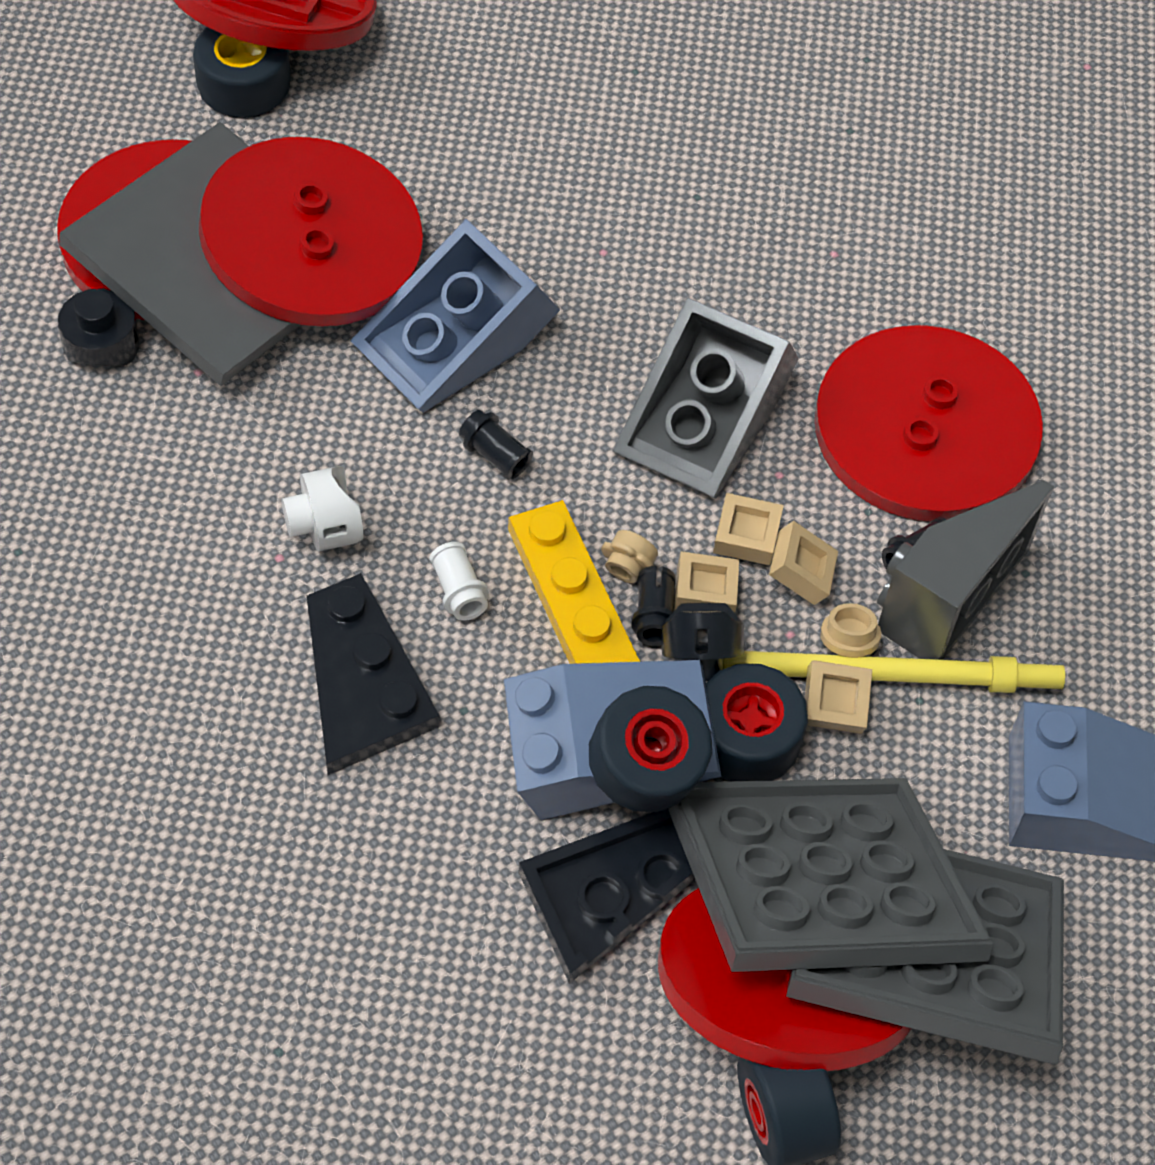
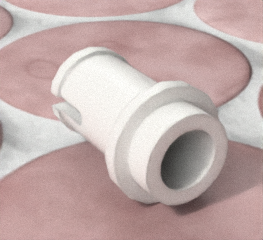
(464, 593)

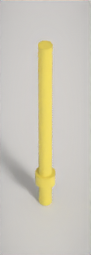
(999, 674)

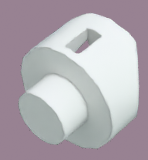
(323, 510)

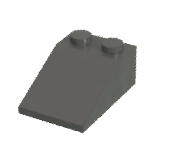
(706, 398)
(957, 570)

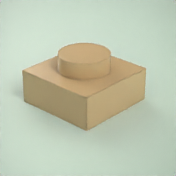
(748, 529)
(803, 563)
(706, 580)
(838, 696)

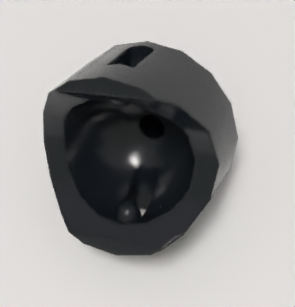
(98, 329)
(724, 630)

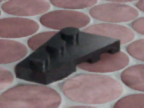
(362, 677)
(605, 886)

